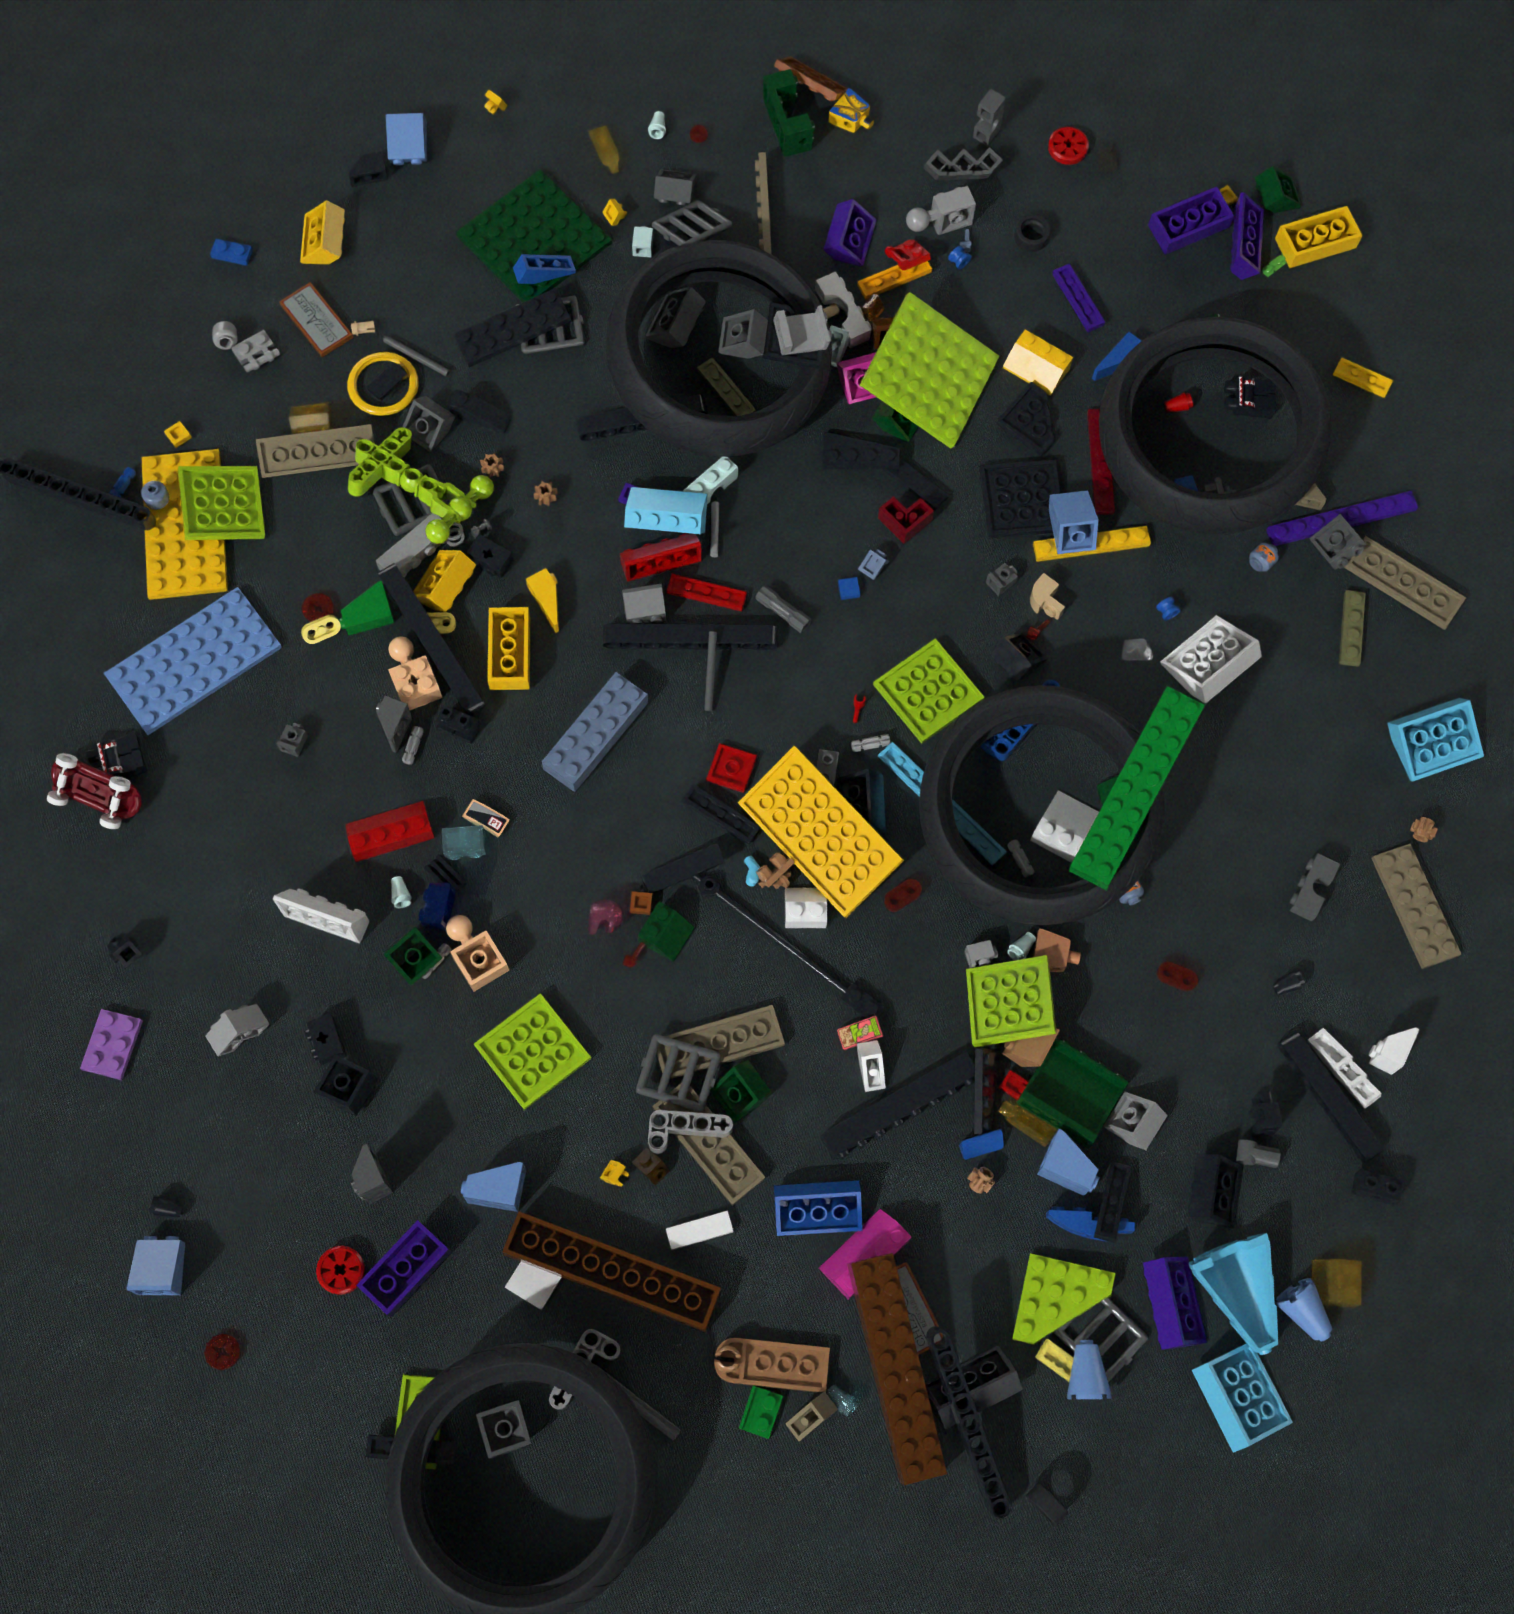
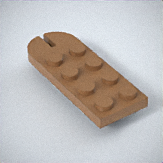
(773, 1364)

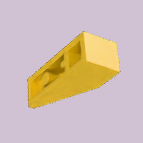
(544, 590)

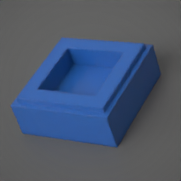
(849, 588)

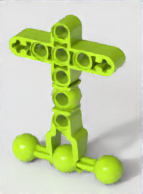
(387, 463)

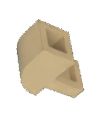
(1042, 597)

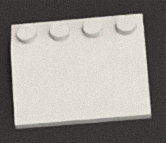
(1212, 658)
(1064, 826)
(322, 914)

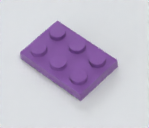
(111, 1044)

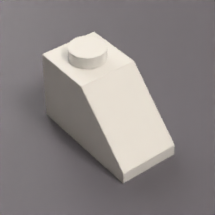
(871, 1065)

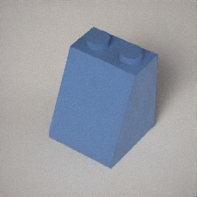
(406, 138)
(1073, 522)
(1068, 1165)
(496, 1187)
(157, 1266)

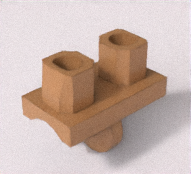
(781, 866)

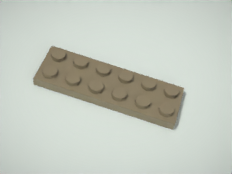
(310, 450)
(1406, 583)
(1416, 906)
(731, 1037)
(718, 1157)

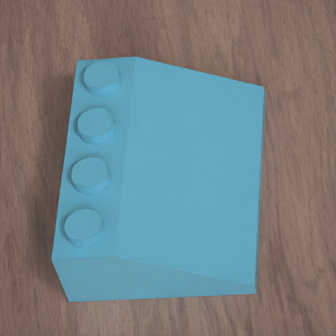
(1436, 738)
(1242, 1397)

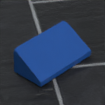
(982, 1144)

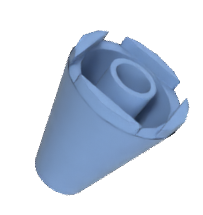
(1306, 1309)
(1088, 1373)

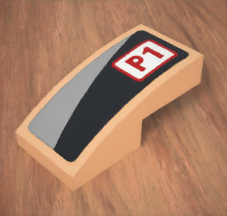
(483, 815)

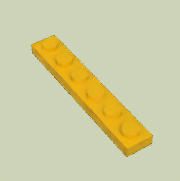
(1106, 542)

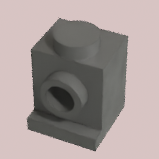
(999, 583)
(292, 745)

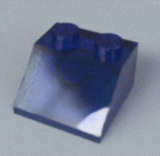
(438, 905)

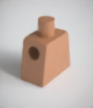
(1056, 949)

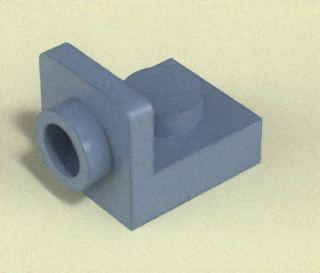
(873, 563)

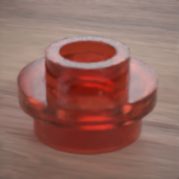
(698, 129)

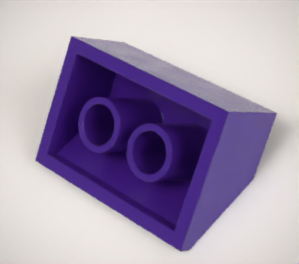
(850, 233)

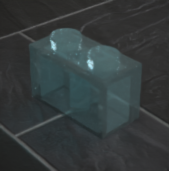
(463, 842)

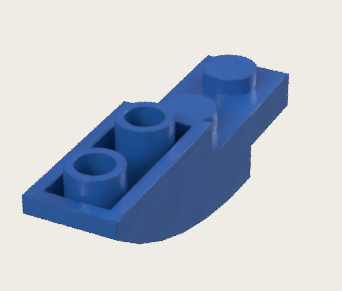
(1081, 1223)

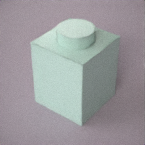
(642, 241)

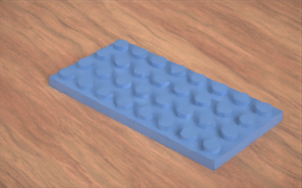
(192, 660)

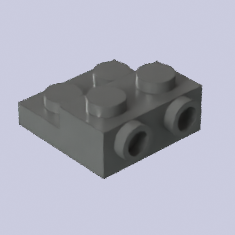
(1338, 542)

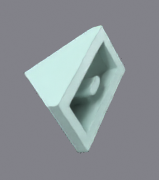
(839, 343)

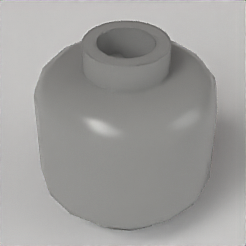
(224, 335)

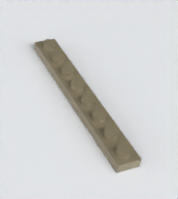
(762, 198)

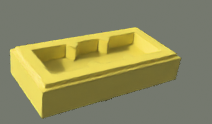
(1055, 1359)

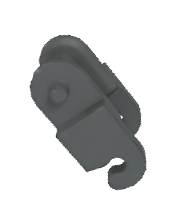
(476, 530)

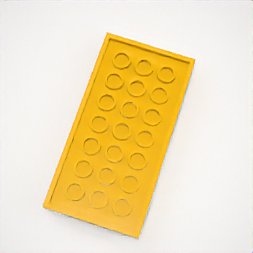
(174, 564)
(820, 831)

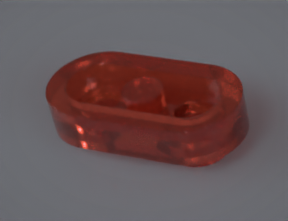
(902, 896)
(1176, 977)

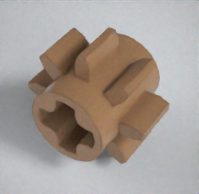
(492, 465)
(545, 493)
(1423, 829)
(981, 1180)

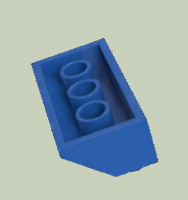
(818, 1208)

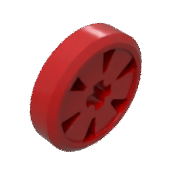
(1065, 155)
(340, 1283)

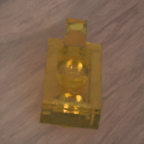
(605, 148)
(1028, 1123)

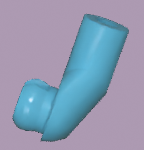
(751, 878)

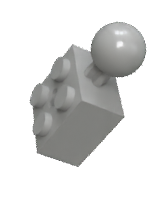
(948, 212)

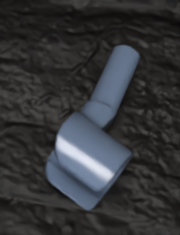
(967, 243)

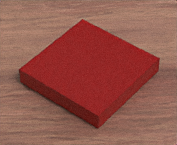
(731, 768)

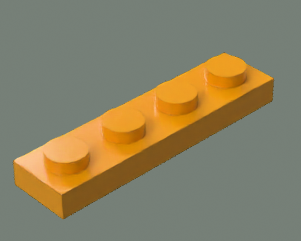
(891, 279)

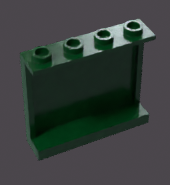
(1072, 1092)

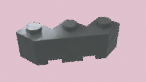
(963, 166)

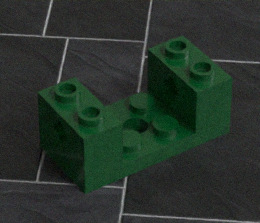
(793, 133)

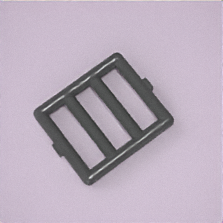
(687, 211)
(562, 342)
(386, 513)
(661, 1094)
(1126, 1323)

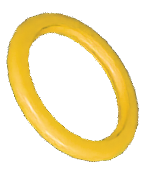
(382, 356)

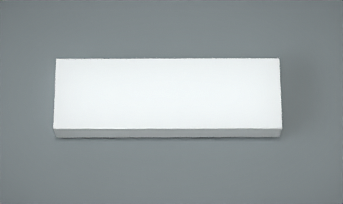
(699, 1230)

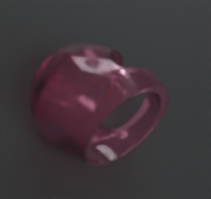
(606, 913)

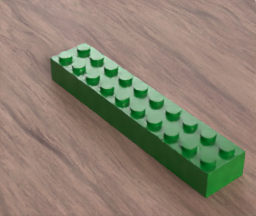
(1136, 788)

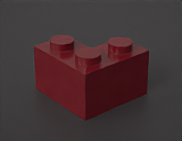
(905, 522)

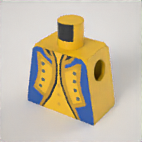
(851, 112)

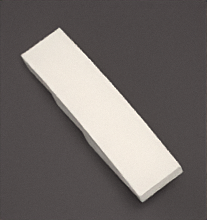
(1343, 1068)

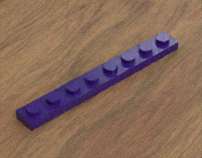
(1354, 515)

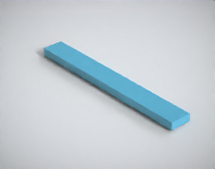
(968, 828)

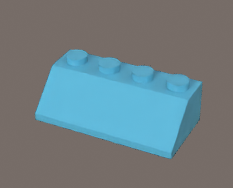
(666, 510)

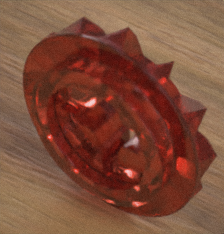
(318, 600)
(224, 1362)

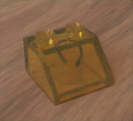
(310, 418)
(1338, 1281)

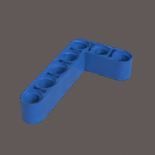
(1008, 742)

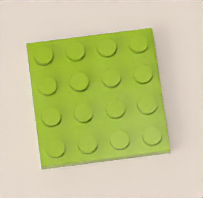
(221, 502)
(928, 690)
(1010, 1001)
(532, 1051)

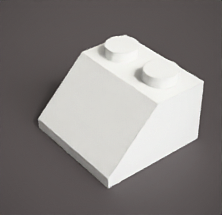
(805, 908)
(1393, 1051)

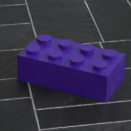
(1190, 220)
(403, 1269)

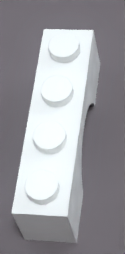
(832, 290)

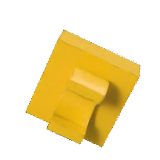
(494, 102)
(614, 212)
(613, 1172)

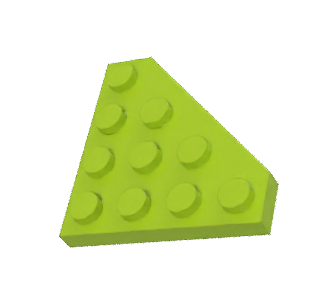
(1057, 1294)

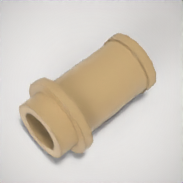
(831, 310)
(362, 327)

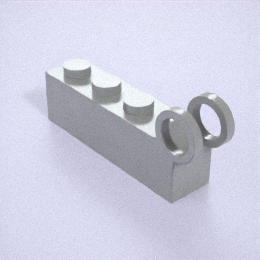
(415, 547)

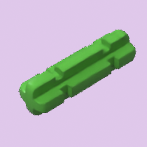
(1274, 265)

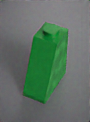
(367, 611)

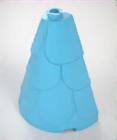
(1243, 1288)

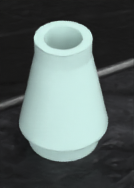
(657, 126)
(399, 893)
(1021, 947)

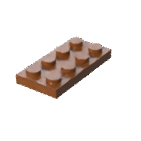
(815, 80)

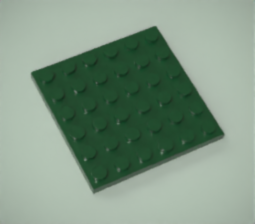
(532, 221)

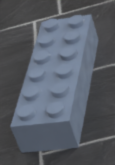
(595, 732)

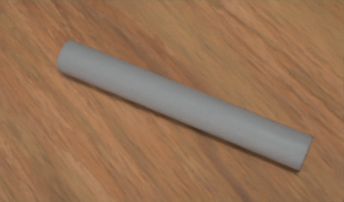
(714, 529)

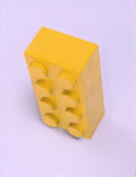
(1318, 236)
(509, 648)

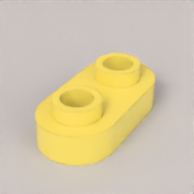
(440, 618)
(320, 629)

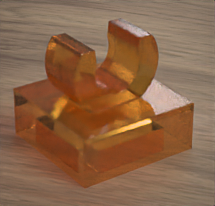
(872, 307)

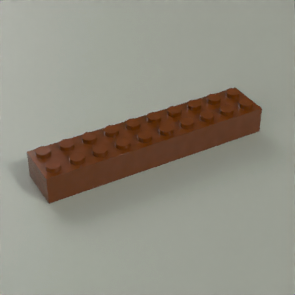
(611, 1271)
(896, 1369)

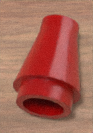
(1179, 403)

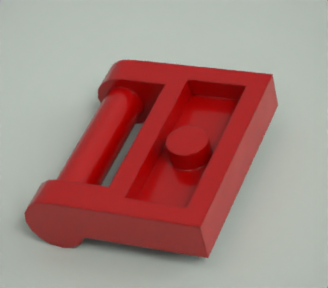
(911, 251)

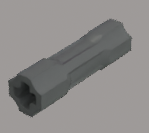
(794, 617)

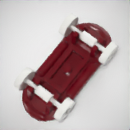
(93, 788)

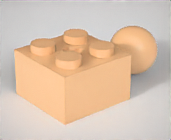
(412, 672)
(480, 947)

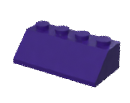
(1247, 238)
(1174, 1302)

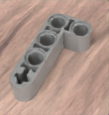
(689, 1129)
(590, 1352)

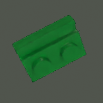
(760, 1412)

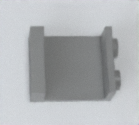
(802, 332)

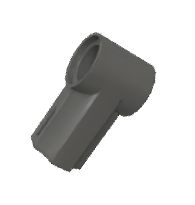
(1250, 1154)

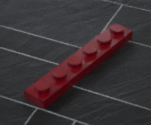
(1101, 475)

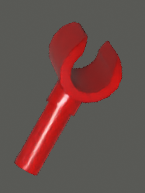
(858, 705)

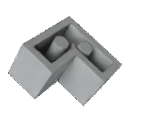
(235, 1027)

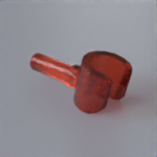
(1033, 633)
(630, 961)

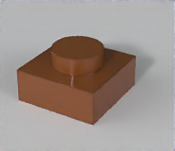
(641, 903)

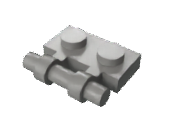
(254, 347)

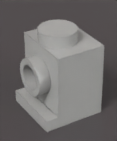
(980, 953)

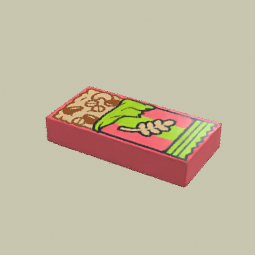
(860, 1032)

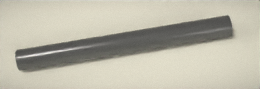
(417, 356)
(710, 671)

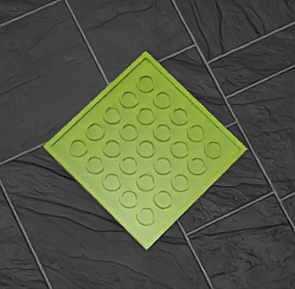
(929, 370)

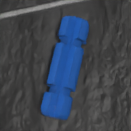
(123, 482)

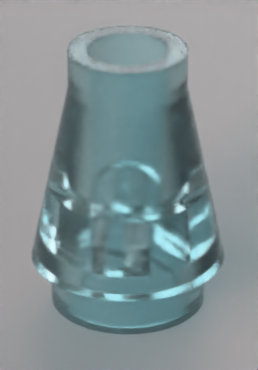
(843, 1401)

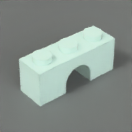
(719, 474)

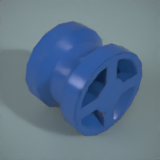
(959, 257)
(1168, 608)

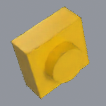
(177, 434)

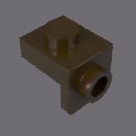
(651, 1166)

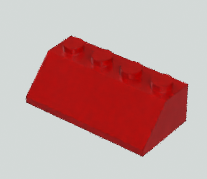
(661, 556)
(389, 831)

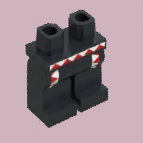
(1251, 397)
(119, 756)

